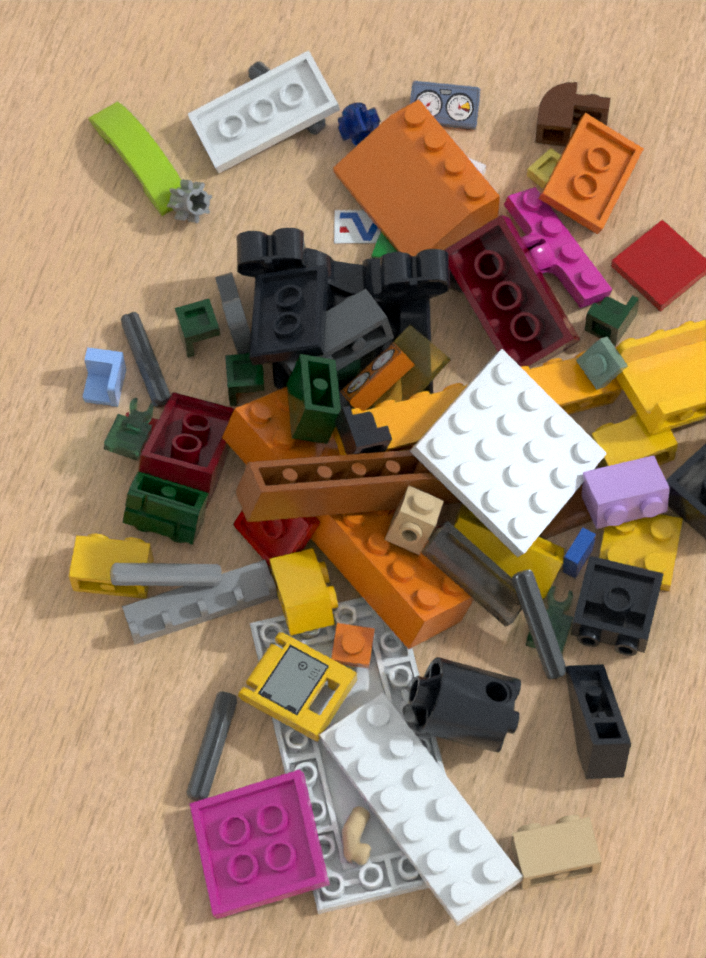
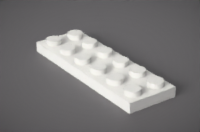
(421, 808)

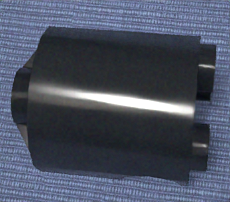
(465, 704)

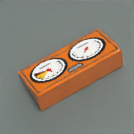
(377, 378)

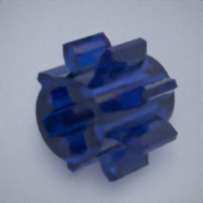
(357, 122)

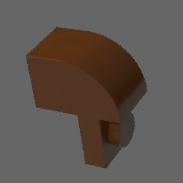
(563, 108)

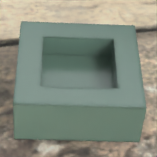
(602, 363)

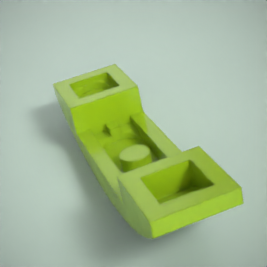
(139, 152)

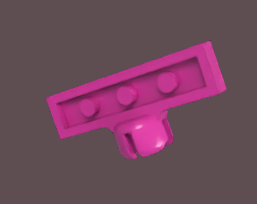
(555, 248)

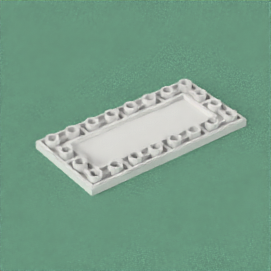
(329, 789)

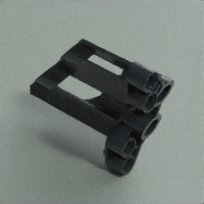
(395, 281)

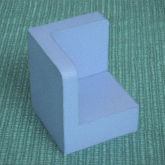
(105, 376)

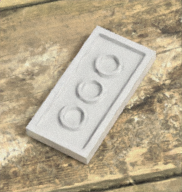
(263, 111)

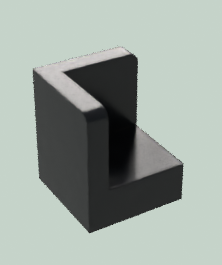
(360, 432)

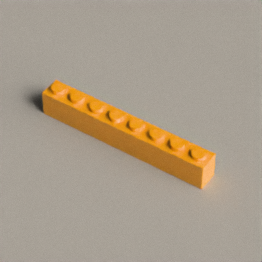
(413, 417)

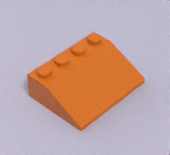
(417, 183)

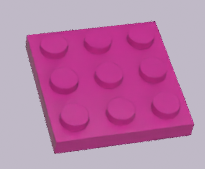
(259, 844)

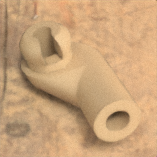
(351, 833)

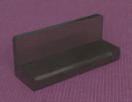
(473, 572)

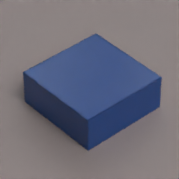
(578, 552)

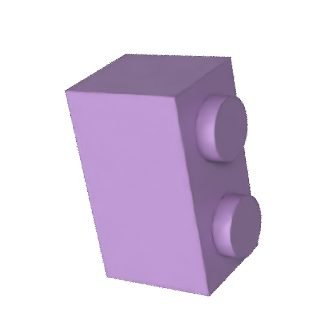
(625, 492)

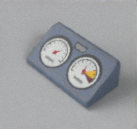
(449, 103)

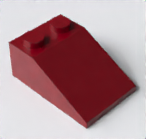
(188, 443)

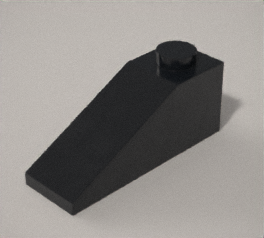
(597, 722)

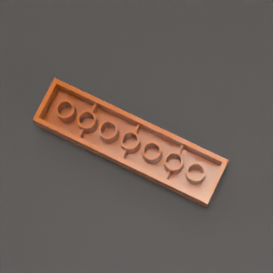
(397, 583)

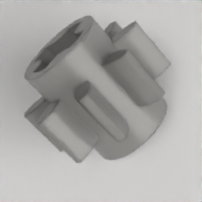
(189, 201)

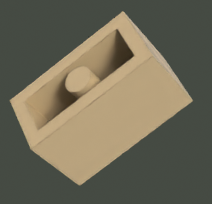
(555, 851)

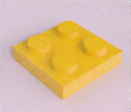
(645, 544)

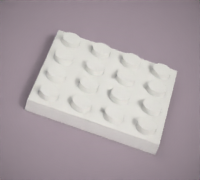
(508, 452)

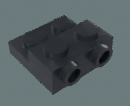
(616, 606)

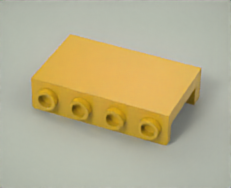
(666, 376)

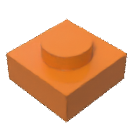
(353, 645)

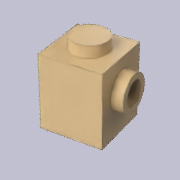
(414, 520)

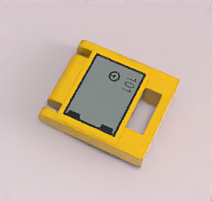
(289, 682)

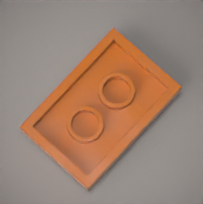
(591, 173)

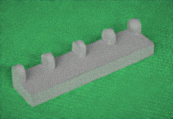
(198, 604)

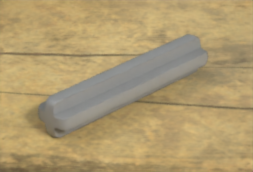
(165, 574)

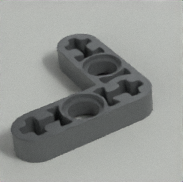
(234, 312)

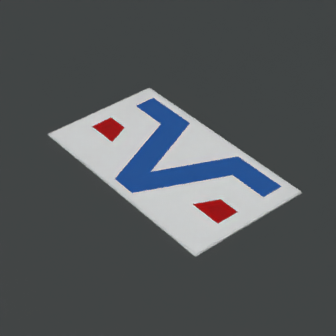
(354, 227)

